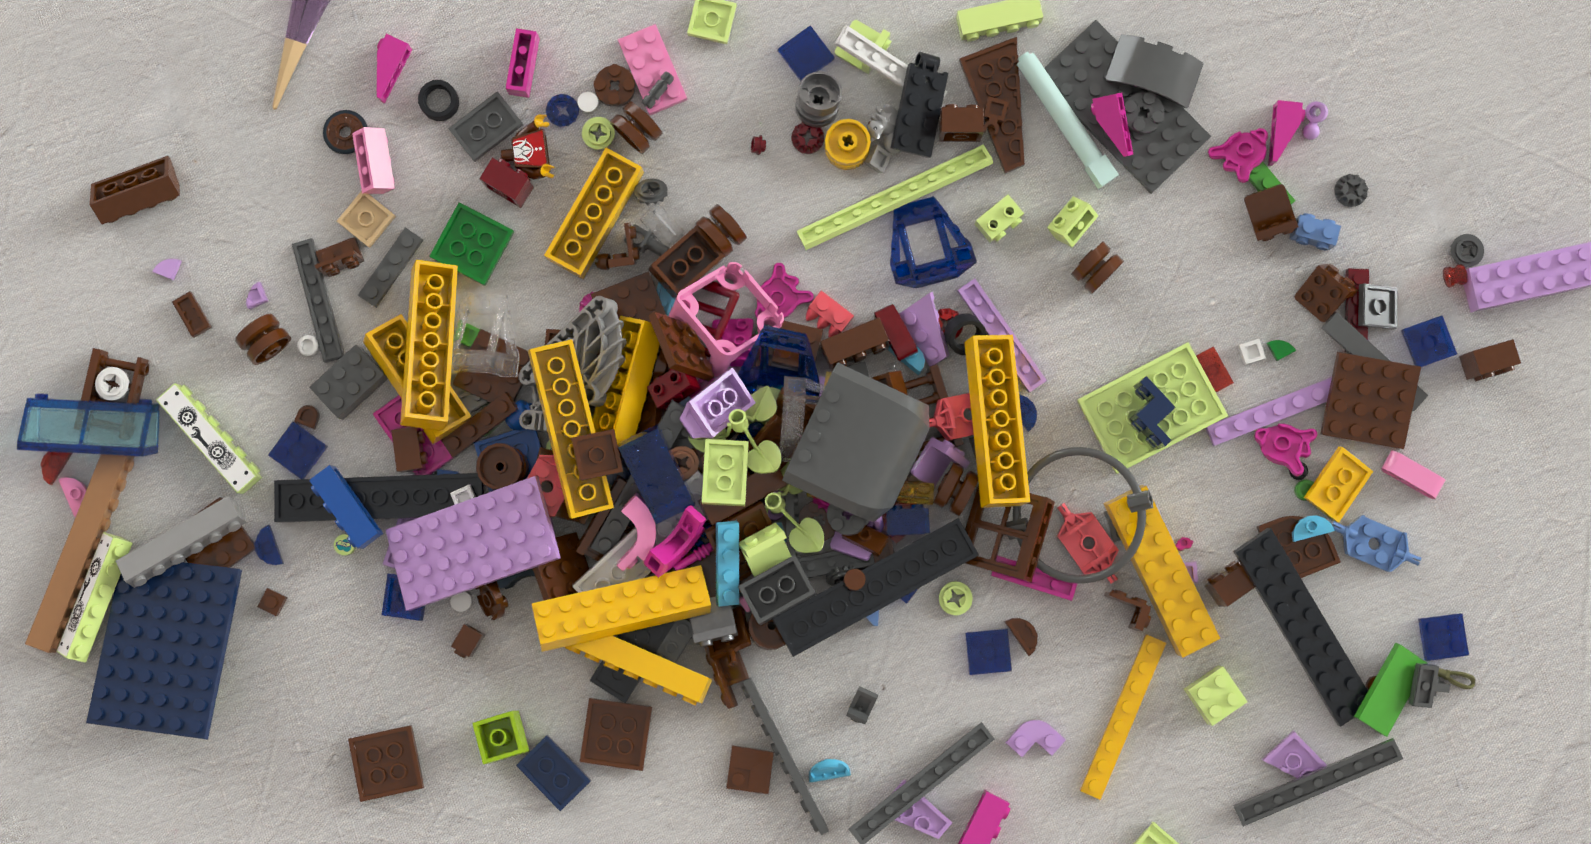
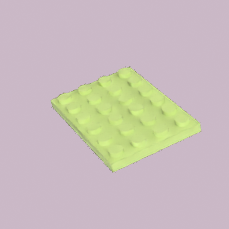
(1179, 379)

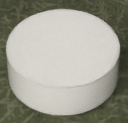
(588, 102)
(308, 345)
(461, 602)

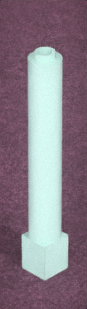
(1096, 164)

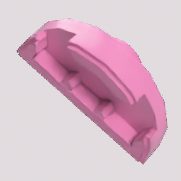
(74, 492)

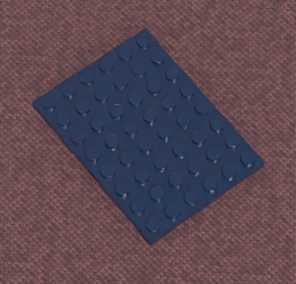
(166, 651)

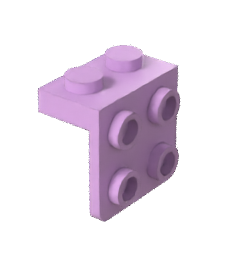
(936, 459)
(845, 547)

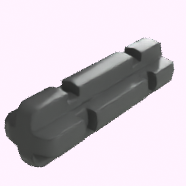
(657, 90)

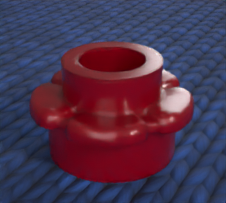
(758, 145)

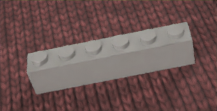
(181, 542)

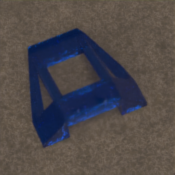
(956, 259)
(774, 376)

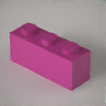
(522, 63)
(985, 820)

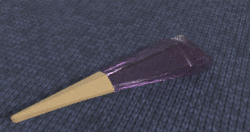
(301, 25)

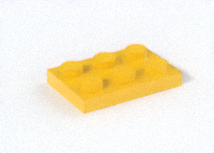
(1338, 484)

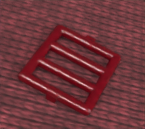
(725, 315)

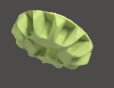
(593, 125)
(964, 602)

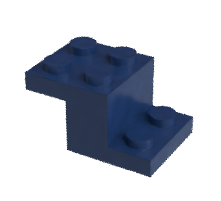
(1151, 413)

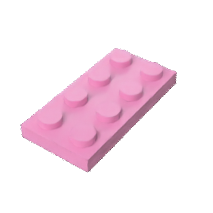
(648, 62)

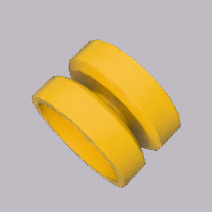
(849, 132)

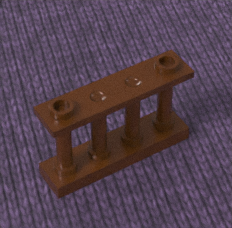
(99, 361)
(932, 377)

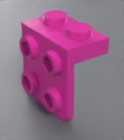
(737, 332)

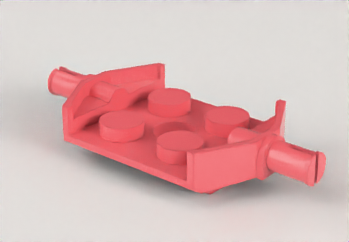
(950, 417)
(546, 470)
(1072, 534)

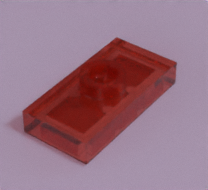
(1214, 369)

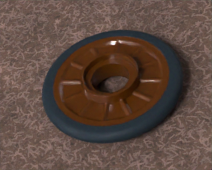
(332, 130)

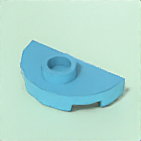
(914, 362)
(1310, 527)
(828, 769)

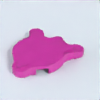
(1242, 152)
(783, 292)
(1286, 445)

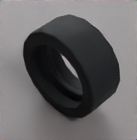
(427, 89)
(958, 322)

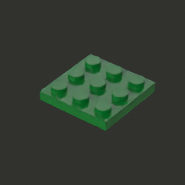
(472, 243)

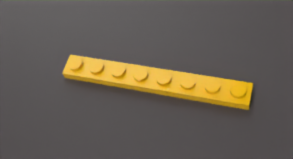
(1122, 717)

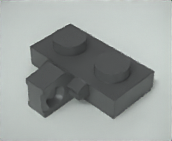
(1426, 685)

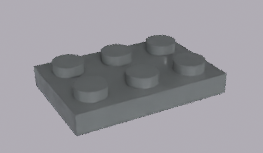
(486, 126)

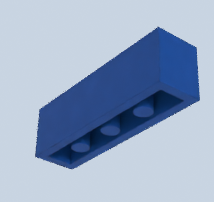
(346, 507)

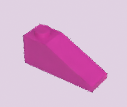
(390, 61)
(1112, 117)
(1285, 121)

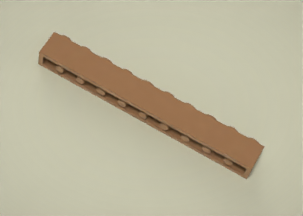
(79, 550)

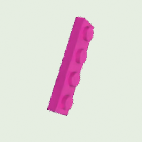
(1040, 582)

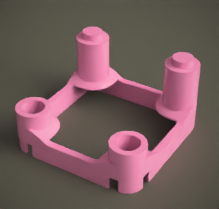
(724, 351)

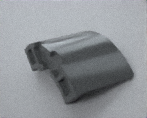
(1155, 69)

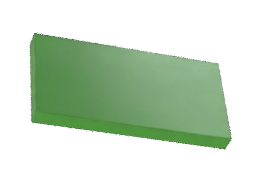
(1389, 690)

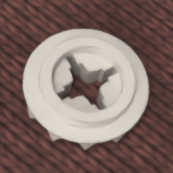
(104, 389)

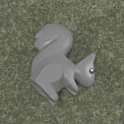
(884, 124)

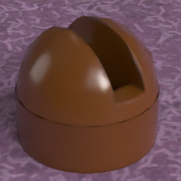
(602, 261)

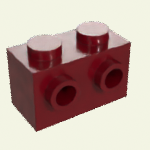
(672, 386)

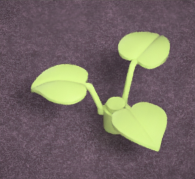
(766, 456)
(807, 536)

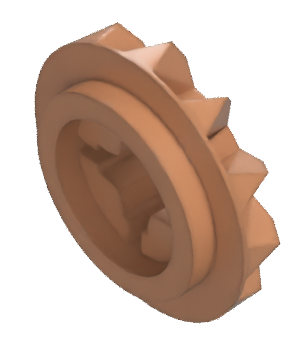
(692, 460)

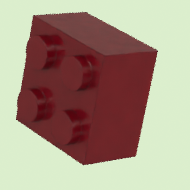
(506, 182)

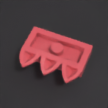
(830, 314)

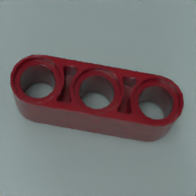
(897, 333)

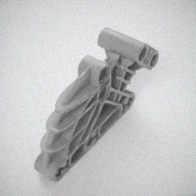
(592, 331)

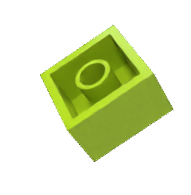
(500, 737)

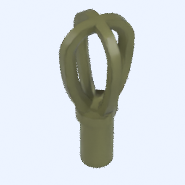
(1445, 674)

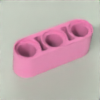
(1413, 474)

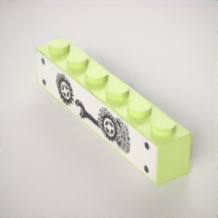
(208, 438)
(93, 598)

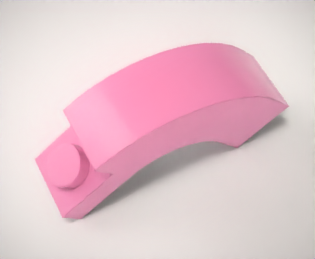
(640, 515)

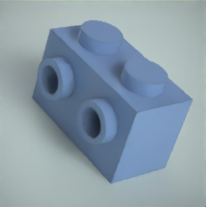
(1316, 232)

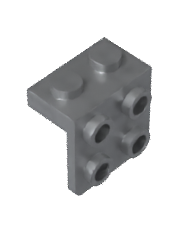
(714, 626)

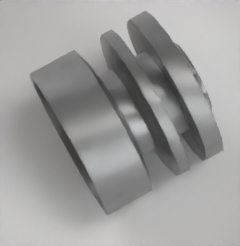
(818, 99)

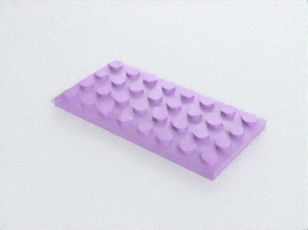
(473, 543)

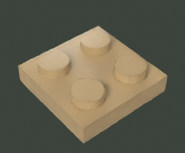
(366, 218)

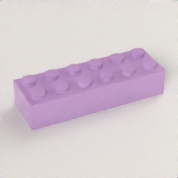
(1528, 277)

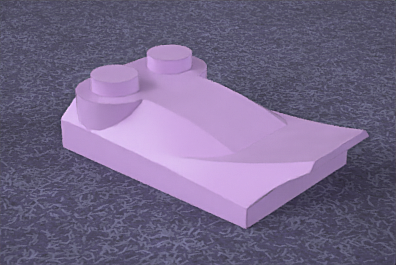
(710, 409)

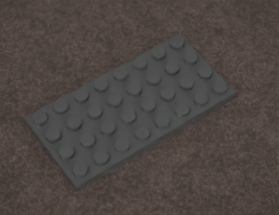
(1081, 77)

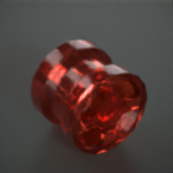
(1455, 275)

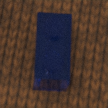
(907, 521)

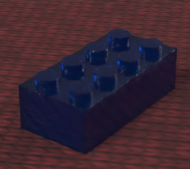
(656, 474)

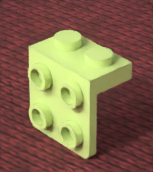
(881, 40)
(765, 549)

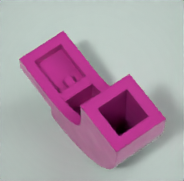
(677, 544)

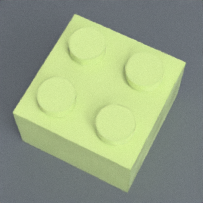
(1215, 695)

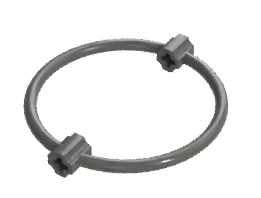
(1137, 502)

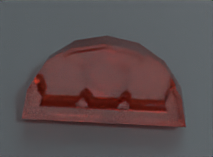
(53, 464)

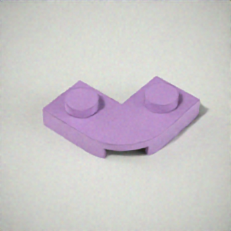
(1032, 732)

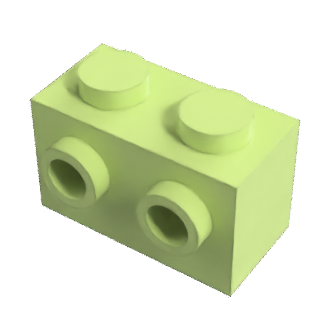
(998, 217)
(1072, 221)

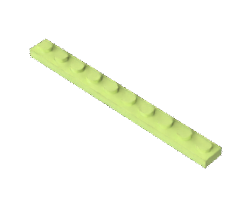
(894, 197)

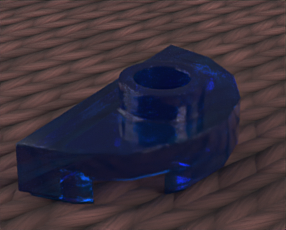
(1028, 412)
(267, 547)

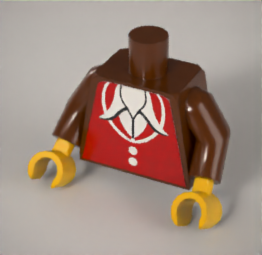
(531, 150)

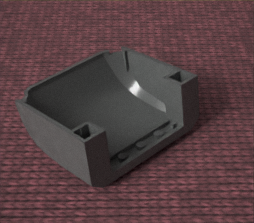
(859, 444)

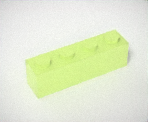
(998, 17)

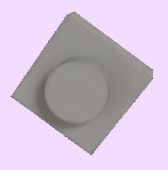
(878, 158)

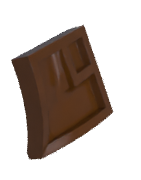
(750, 769)

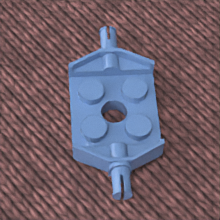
(1392, 546)

